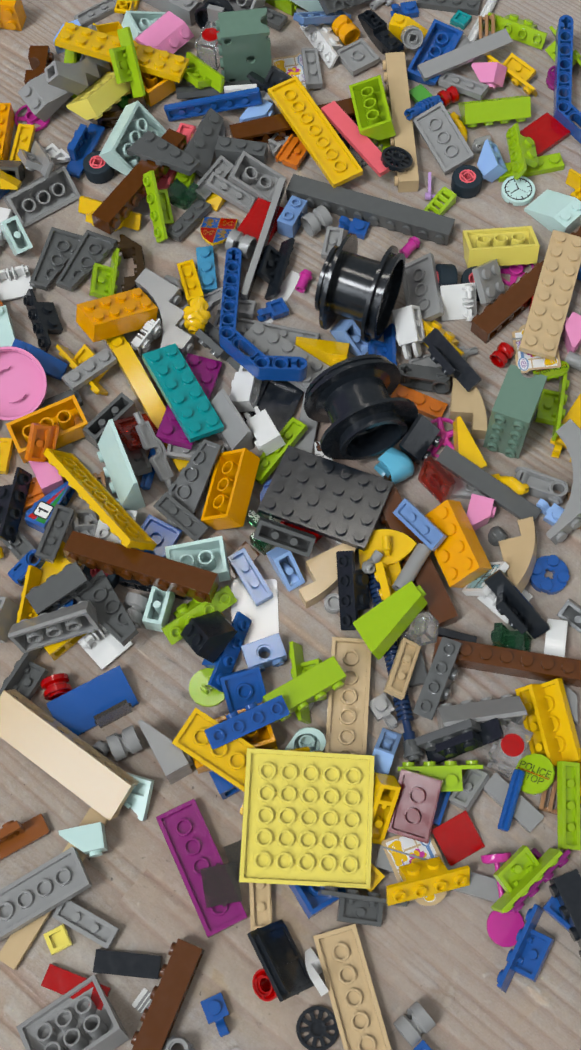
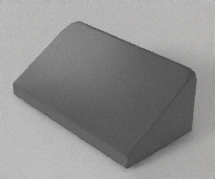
(572, 613)

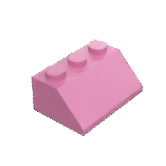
(166, 33)

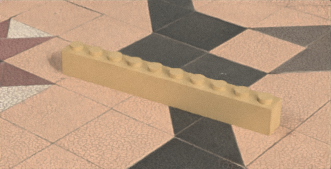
(399, 100)

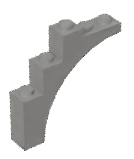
(76, 76)
(166, 298)
(571, 516)

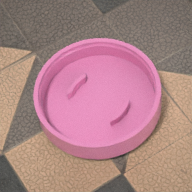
(21, 383)

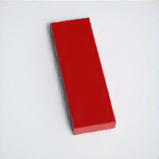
(62, 981)

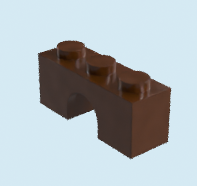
(39, 59)

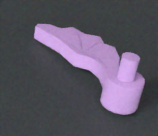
(428, 195)

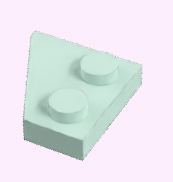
(140, 796)

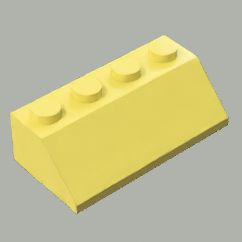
(99, 97)
(507, 245)

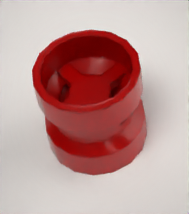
(449, 96)
(501, 356)

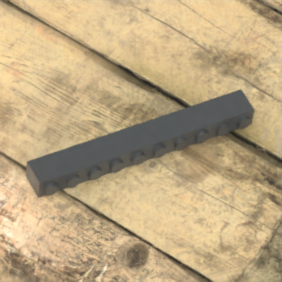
(372, 209)

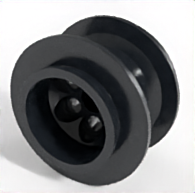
(359, 287)
(359, 407)

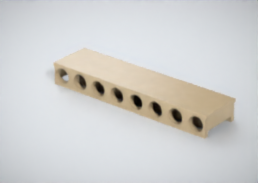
(62, 757)

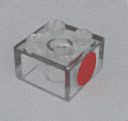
(208, 44)
(509, 750)

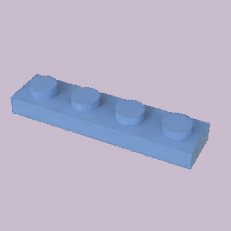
(317, 17)

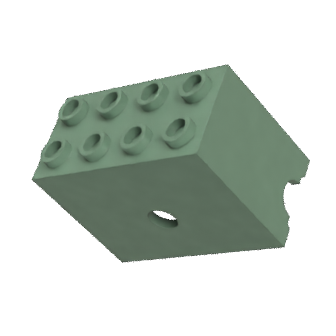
(244, 43)
(513, 412)

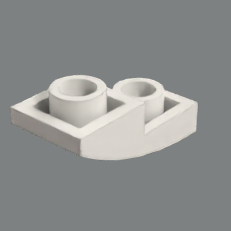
(556, 638)

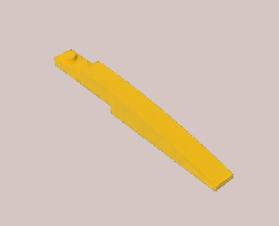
(140, 384)

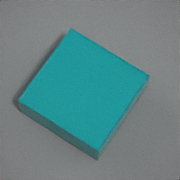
(460, 19)

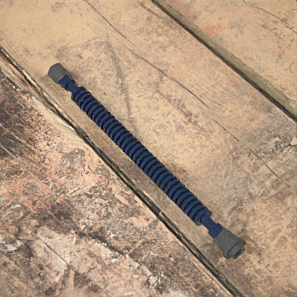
(403, 706)

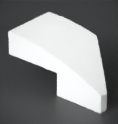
(56, 155)
(314, 969)

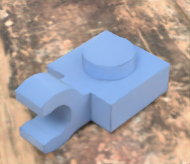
(551, 513)

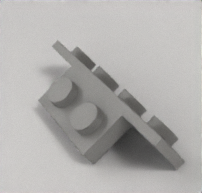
(36, 159)

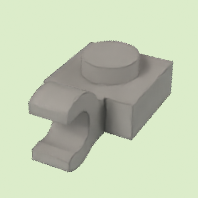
(383, 709)

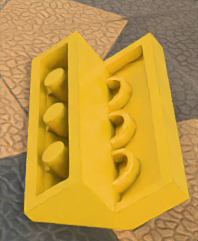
(550, 721)

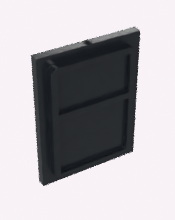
(279, 401)
(280, 959)

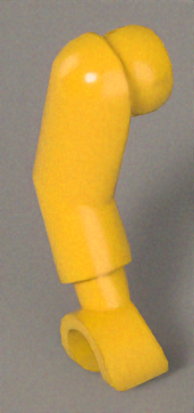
(459, 124)
(512, 483)

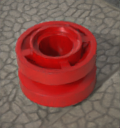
(55, 686)
(262, 986)

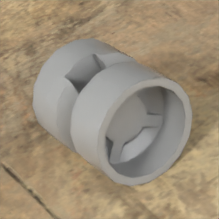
(412, 37)
(317, 220)
(245, 243)
(135, 606)
(124, 743)
(414, 1024)

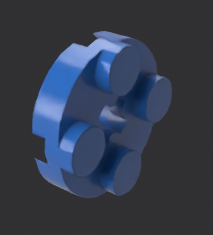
(547, 585)

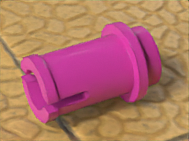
(412, 244)
(305, 277)

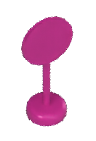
(502, 926)

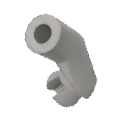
(376, 3)
(479, 142)

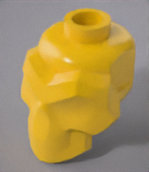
(196, 315)

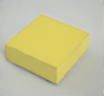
(58, 939)

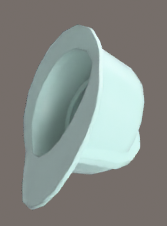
(308, 737)

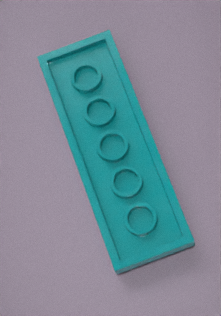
(182, 392)

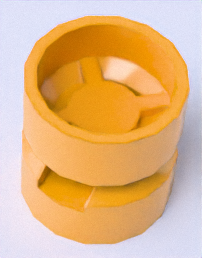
(345, 29)

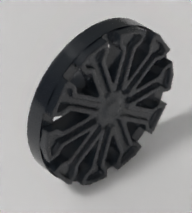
(395, 156)
(317, 1028)

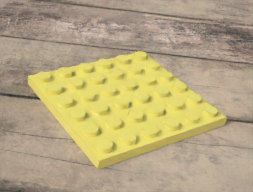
(307, 818)

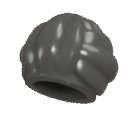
(496, 534)

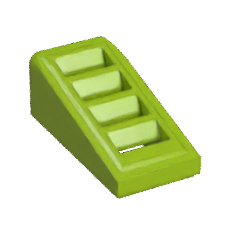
(444, 195)

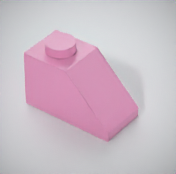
(490, 73)
(572, 332)
(47, 476)
(480, 511)

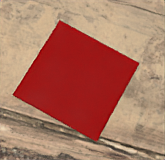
(458, 838)

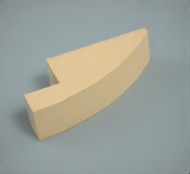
(470, 408)
(520, 554)
(324, 575)

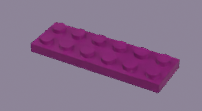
(206, 373)
(192, 851)

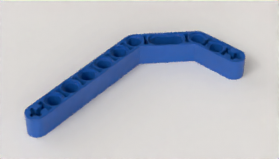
(563, 109)
(230, 340)

